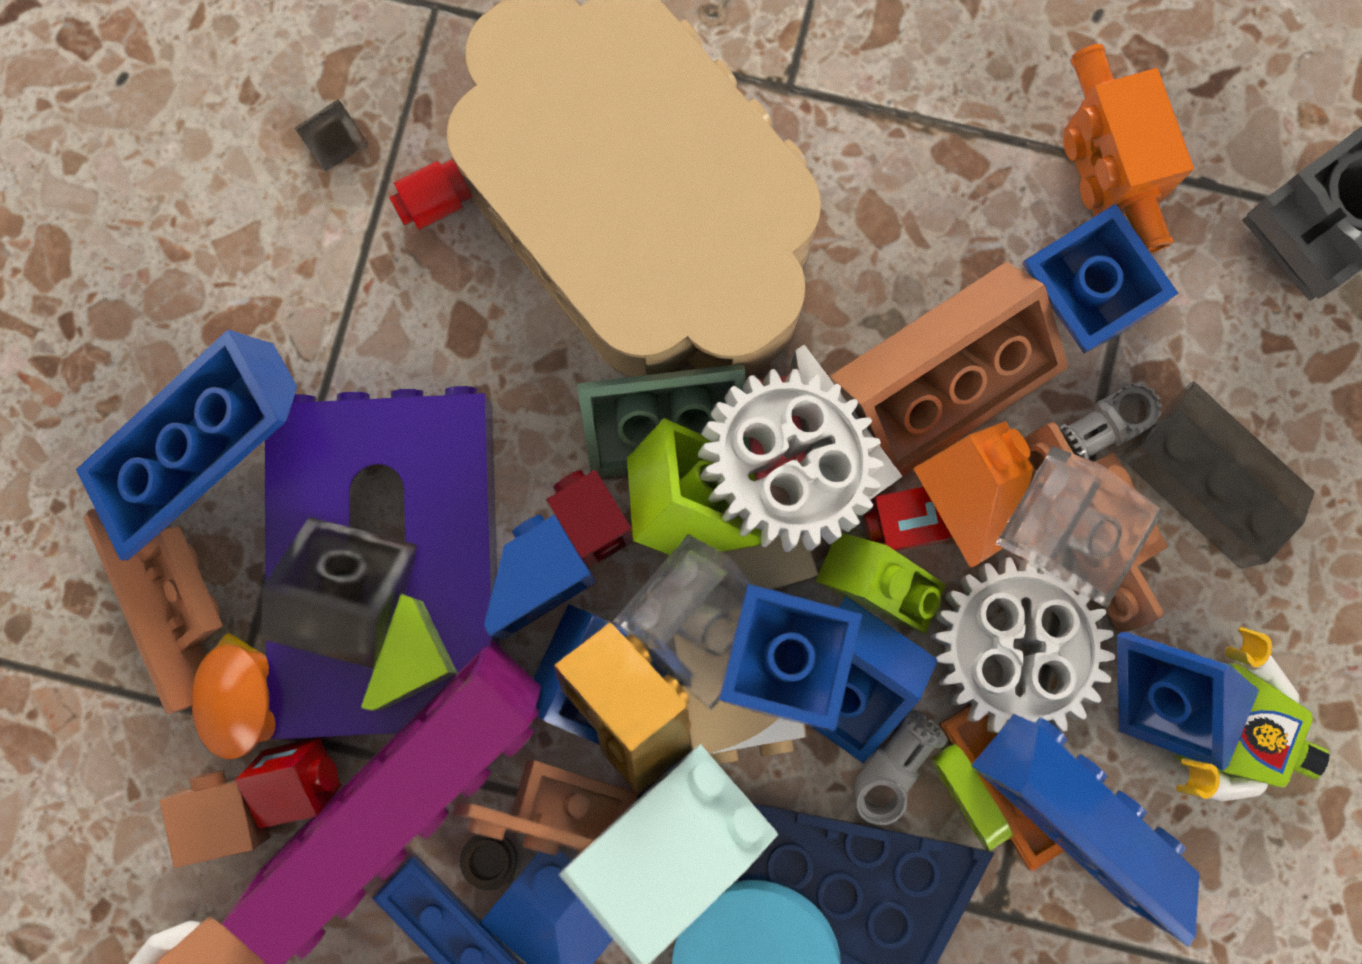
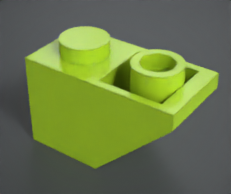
(881, 581)

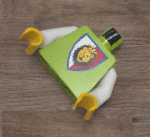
(1272, 737)

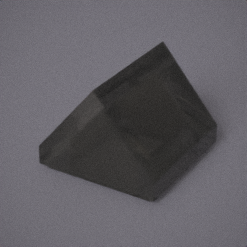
(331, 135)

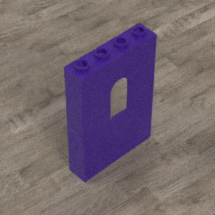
(447, 474)

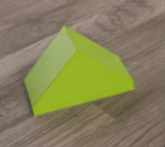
(409, 658)

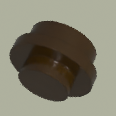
(488, 862)

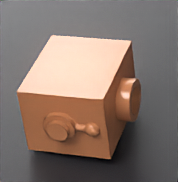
(209, 821)

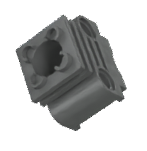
(1316, 220)

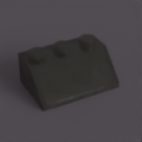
(1221, 478)

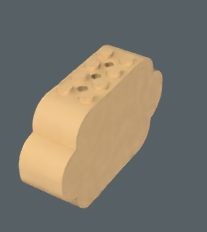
(636, 182)

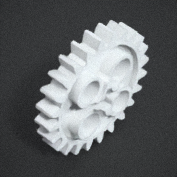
(816, 503)
(1071, 654)

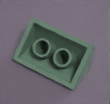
(625, 410)

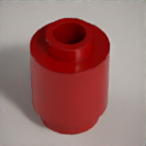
(430, 194)

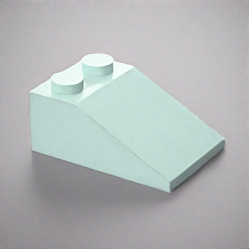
(669, 856)

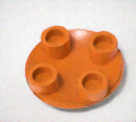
(232, 701)

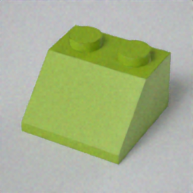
(672, 499)

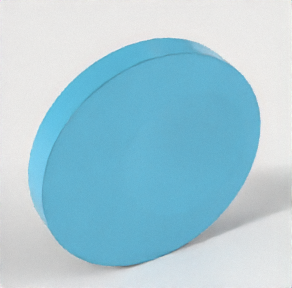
(758, 926)

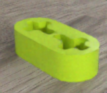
(971, 797)

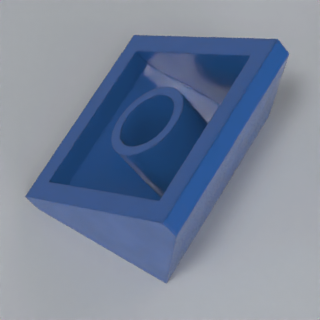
(790, 658)
(1181, 700)

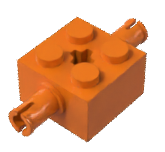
(1126, 145)

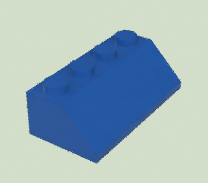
(187, 438)
(1093, 824)

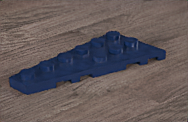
(878, 888)

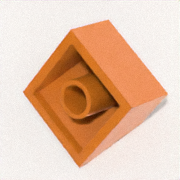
(978, 487)

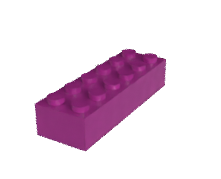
(385, 806)

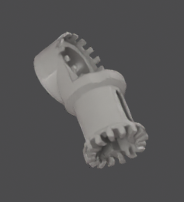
(1110, 423)
(897, 767)

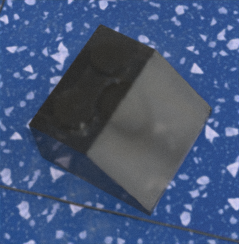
(336, 591)

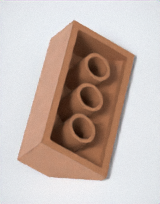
(956, 366)

